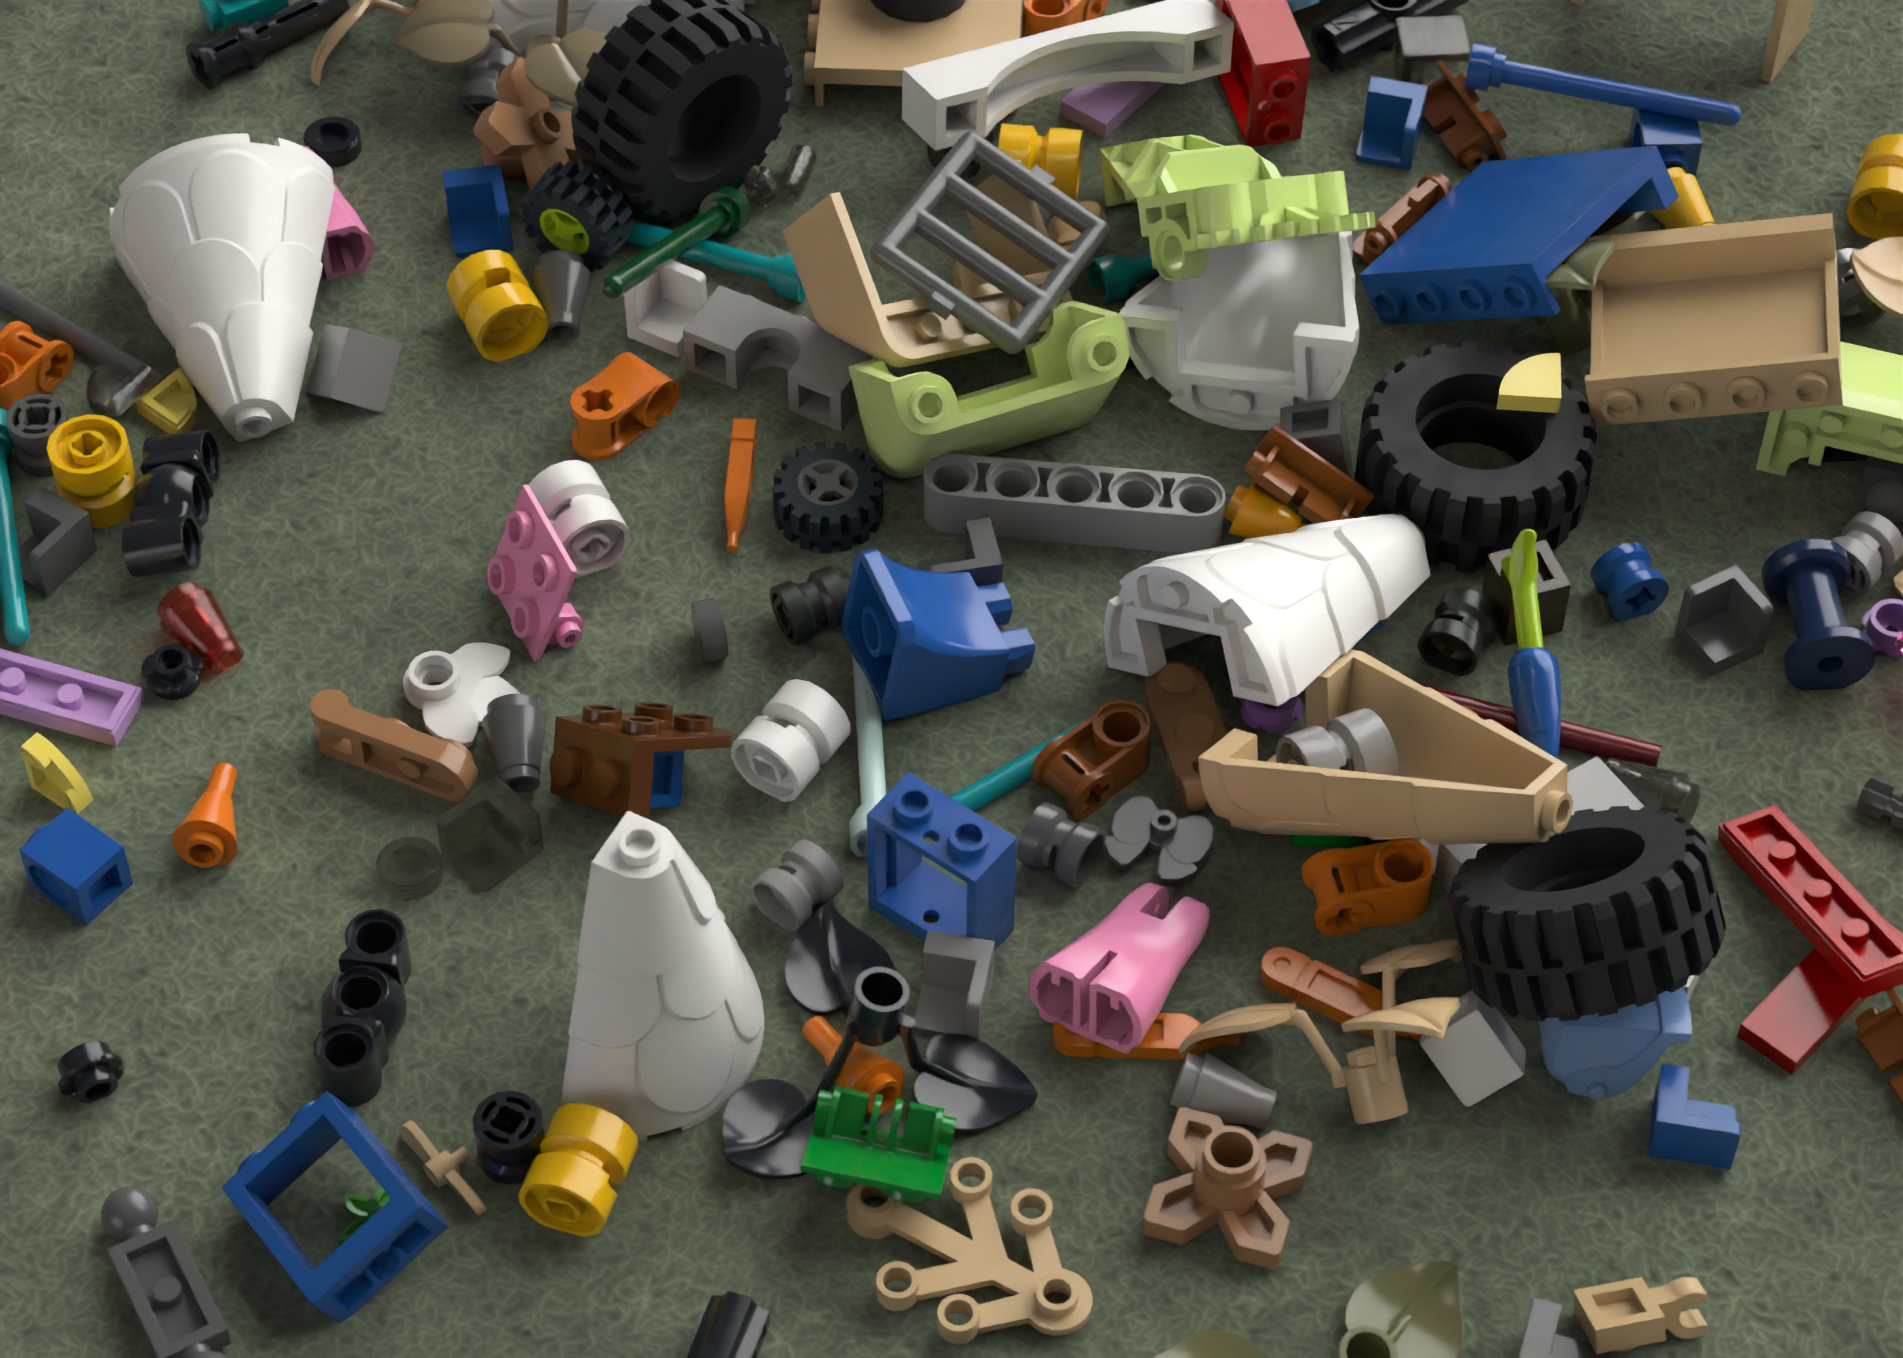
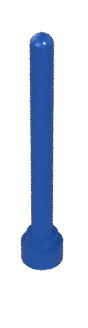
(1492, 69)

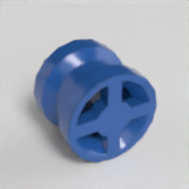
(1629, 581)

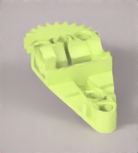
(1218, 196)

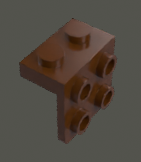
(609, 754)

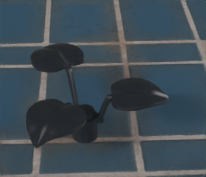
(846, 969)

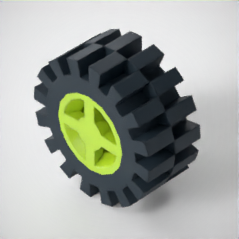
(577, 214)

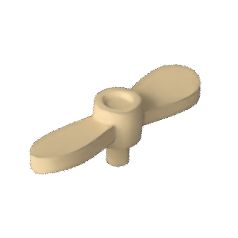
(442, 1167)

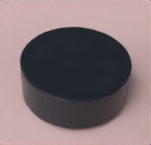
(334, 140)

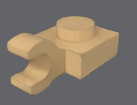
(1632, 1315)

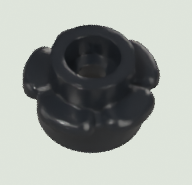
(175, 682)
(89, 1071)

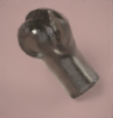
(791, 182)

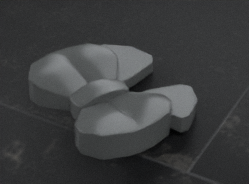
(1181, 842)

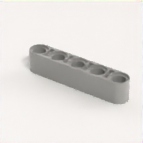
(1075, 503)

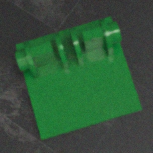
(848, 1154)

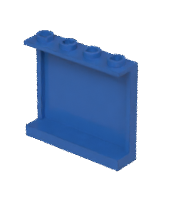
(1506, 230)

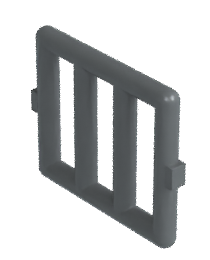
(948, 300)

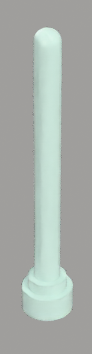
(869, 759)

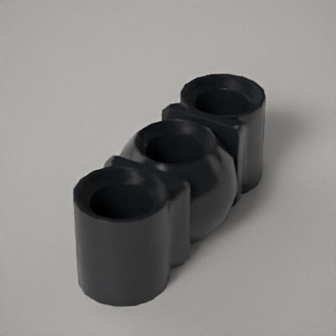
(171, 503)
(370, 982)

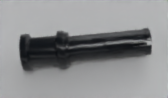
(246, 44)

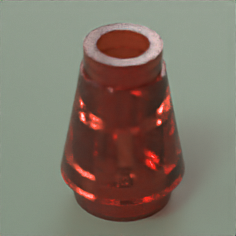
(197, 622)

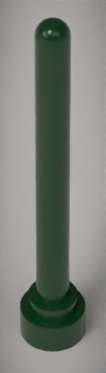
(719, 214)

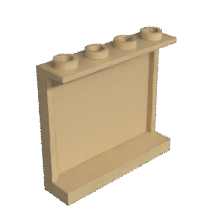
(870, 48)
(1716, 322)

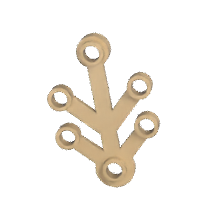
(976, 1260)

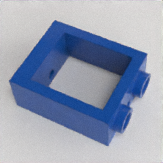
(966, 845)
(371, 1253)

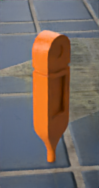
(739, 478)
(1321, 987)
(1160, 1041)

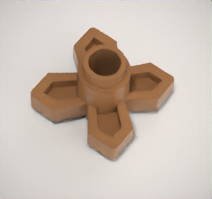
(523, 129)
(1228, 1183)

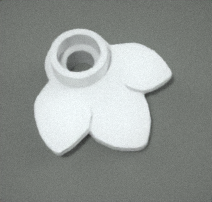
(467, 687)

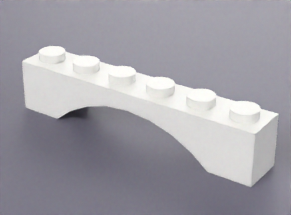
(982, 86)

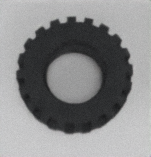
(681, 103)
(1461, 509)
(1589, 916)

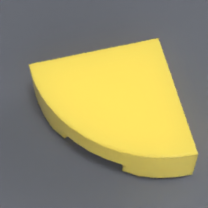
(1532, 385)
(171, 404)
(54, 774)

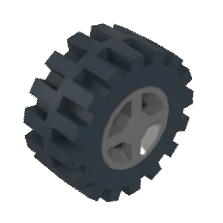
(807, 491)

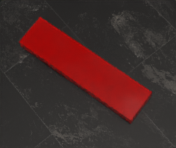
(1816, 899)

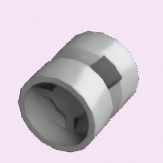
(1349, 743)

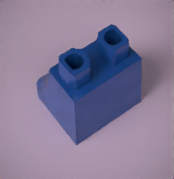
(929, 635)

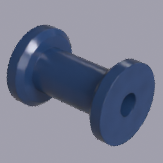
(1826, 650)

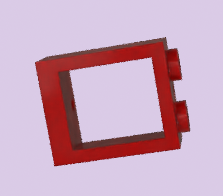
(1266, 71)

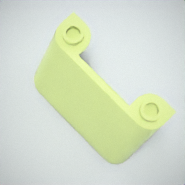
(921, 418)
(1865, 423)

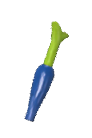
(1532, 669)

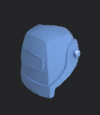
(1614, 1051)

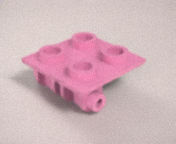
(534, 579)

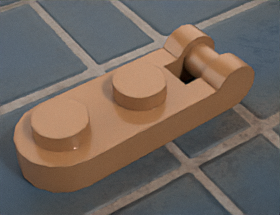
(1184, 725)
(391, 748)

